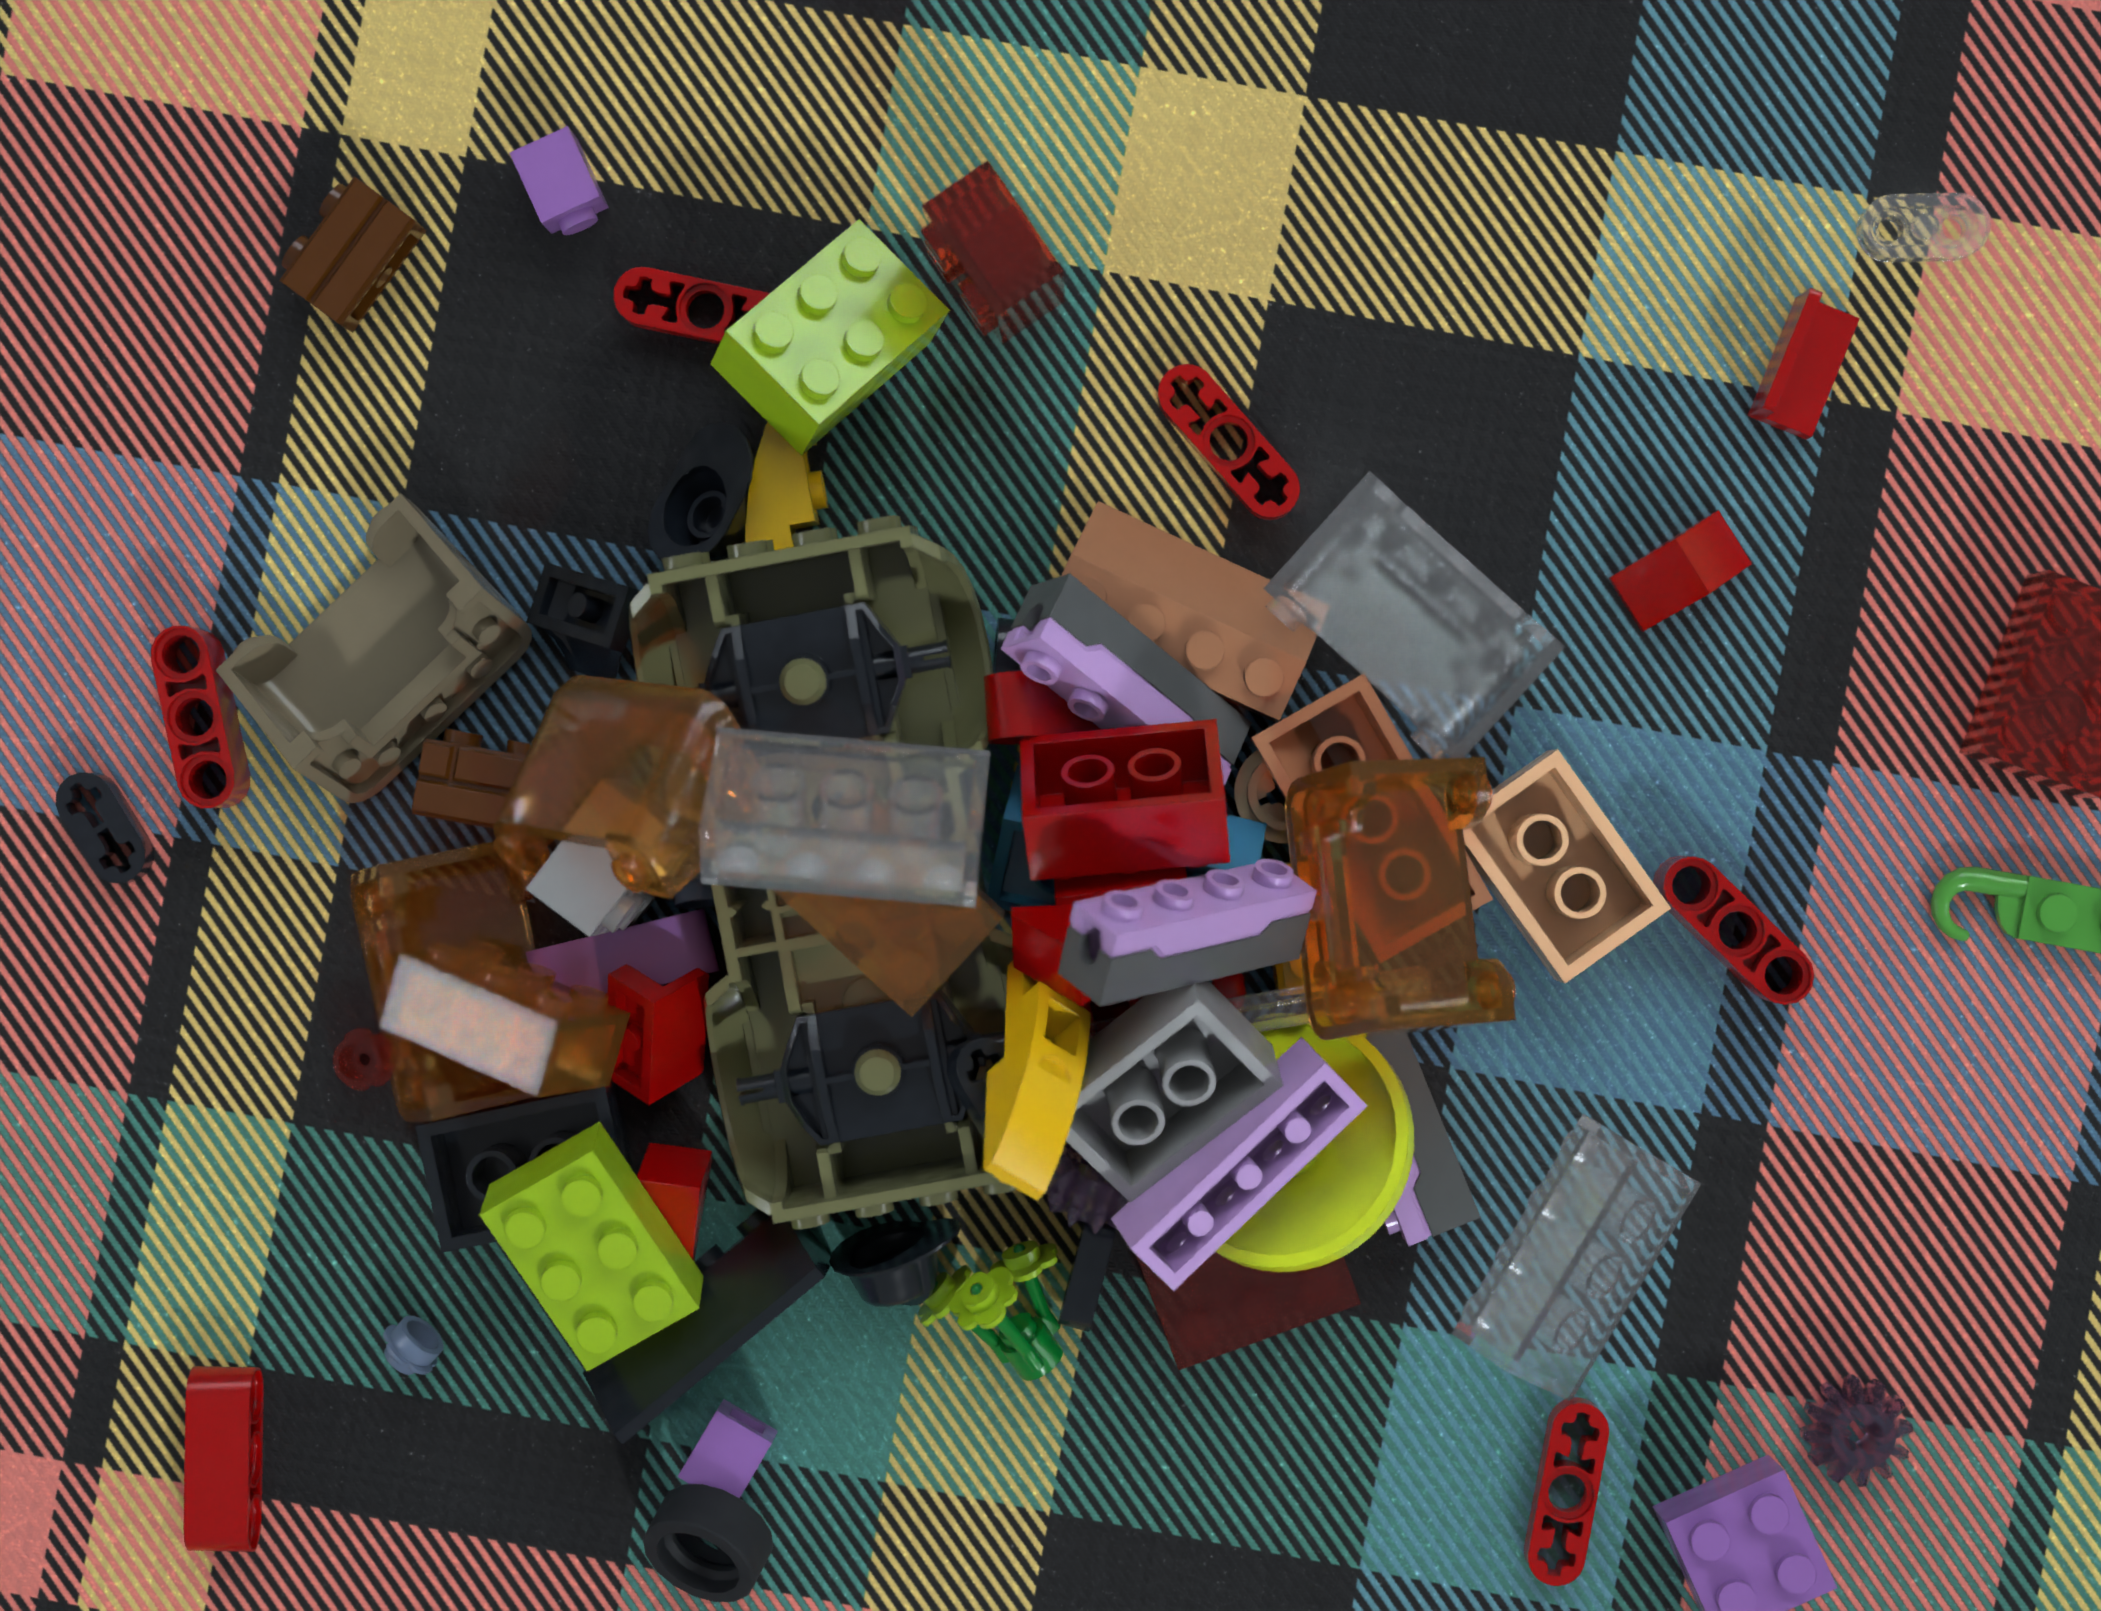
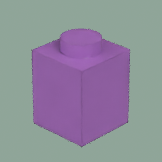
(560, 182)
(728, 1450)

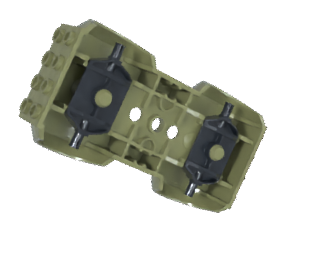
(814, 1067)

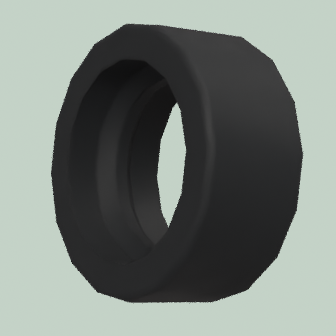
(720, 1520)

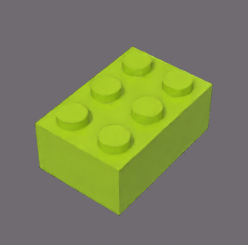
(829, 336)
(592, 1246)

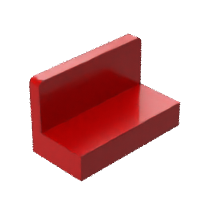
(1803, 365)
(663, 1033)

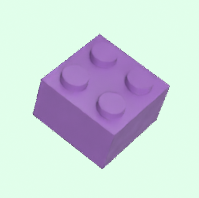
(1745, 1542)

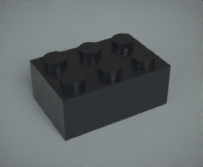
(482, 1146)

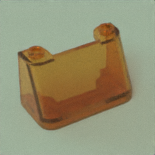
(618, 773)
(1393, 898)
(447, 902)

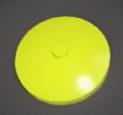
(1350, 1183)

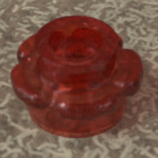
(347, 1059)

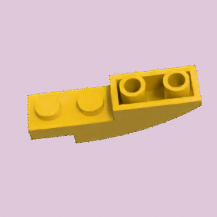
(782, 492)
(1034, 1085)

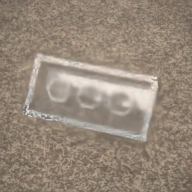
(844, 817)
(1575, 1259)

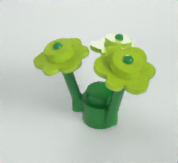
(982, 1304)

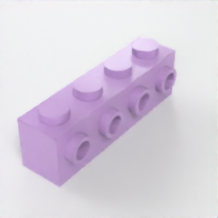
(1240, 1170)

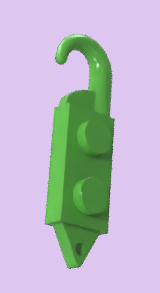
(2025, 907)

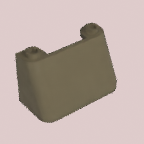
(381, 661)

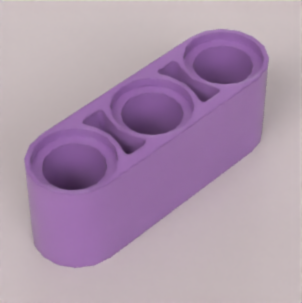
(656, 948)

